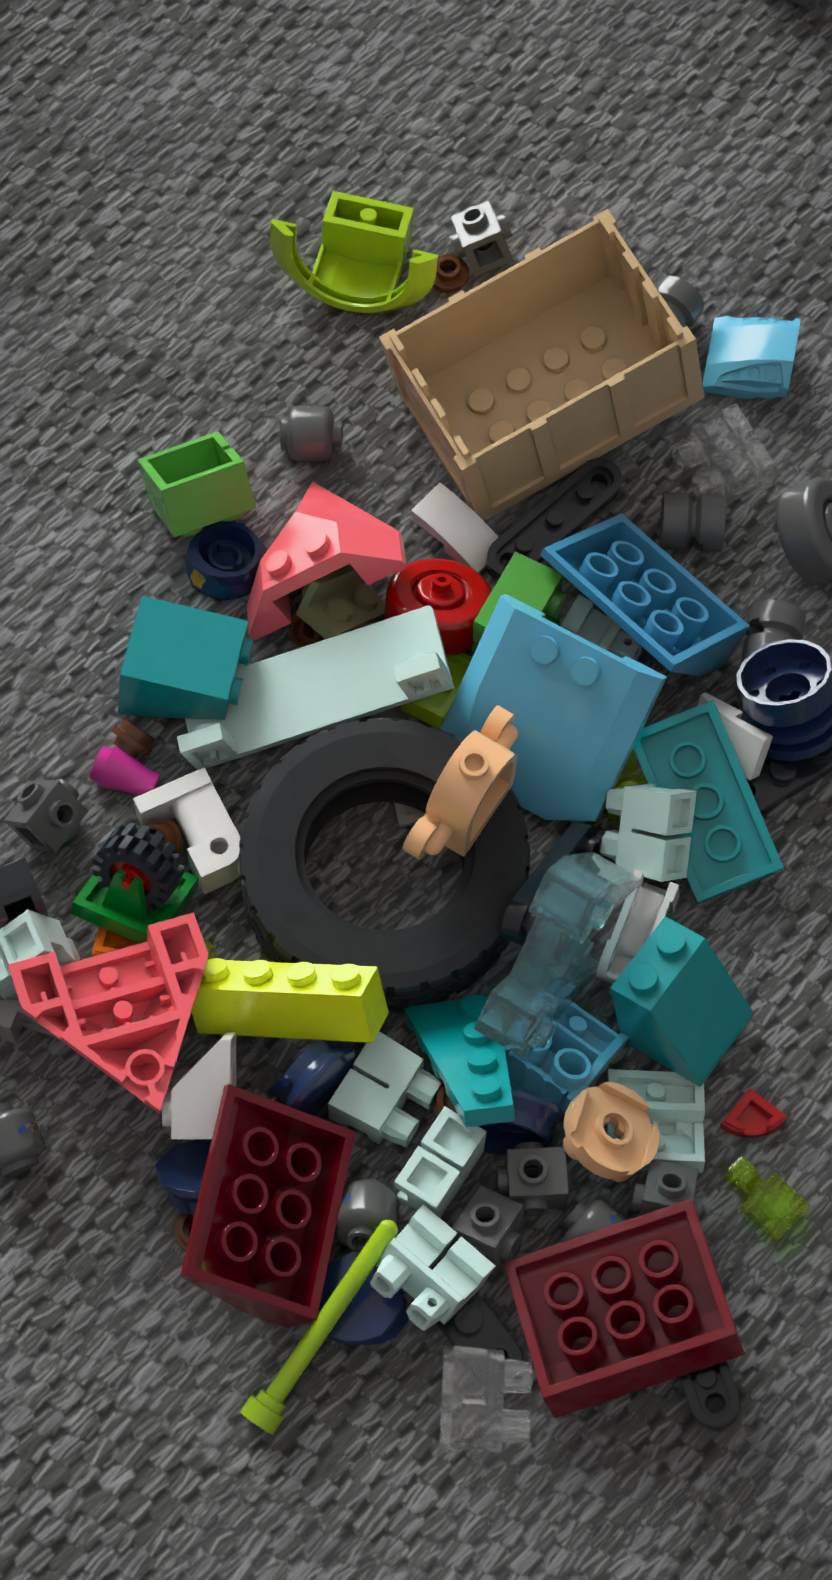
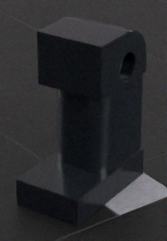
(18, 892)

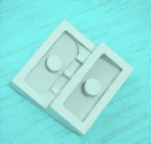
(676, 1108)

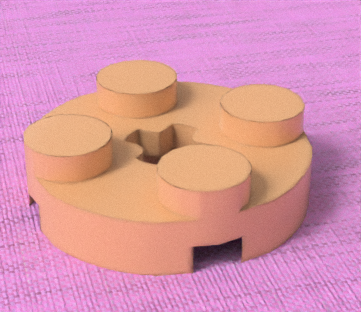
(594, 1147)

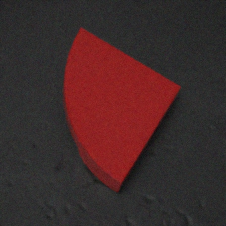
(753, 1117)

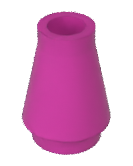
(122, 772)

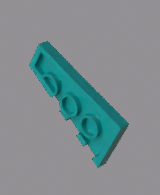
(464, 1059)

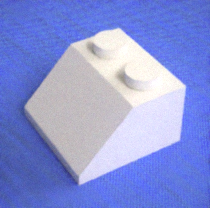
(196, 1097)

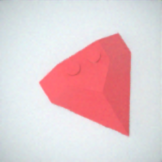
(315, 542)
(122, 1006)

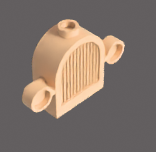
(468, 789)

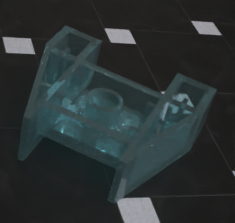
(556, 955)

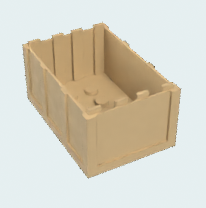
(544, 367)

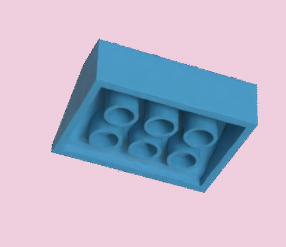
(649, 596)

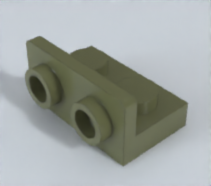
(339, 603)

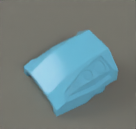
(751, 357)
(569, 1060)

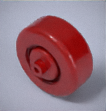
(446, 586)

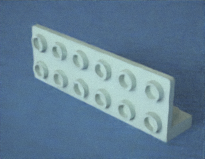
(324, 687)

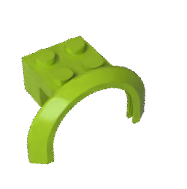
(359, 256)

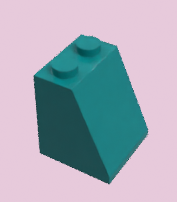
(182, 662)
(679, 1002)

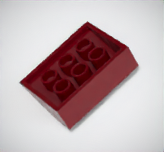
(268, 1208)
(622, 1309)

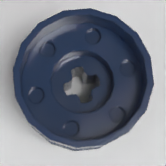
(789, 697)

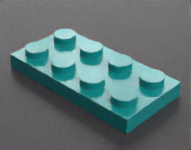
(728, 832)

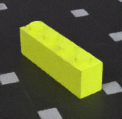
(290, 1000)

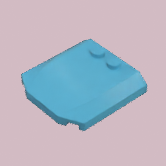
(571, 706)

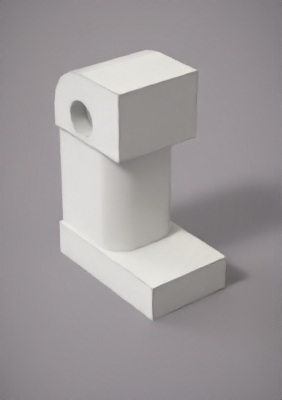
(204, 823)
(636, 922)

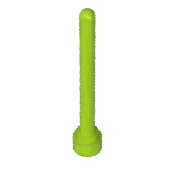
(268, 1405)

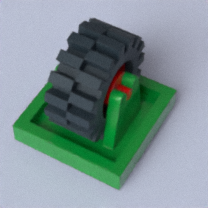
(134, 884)

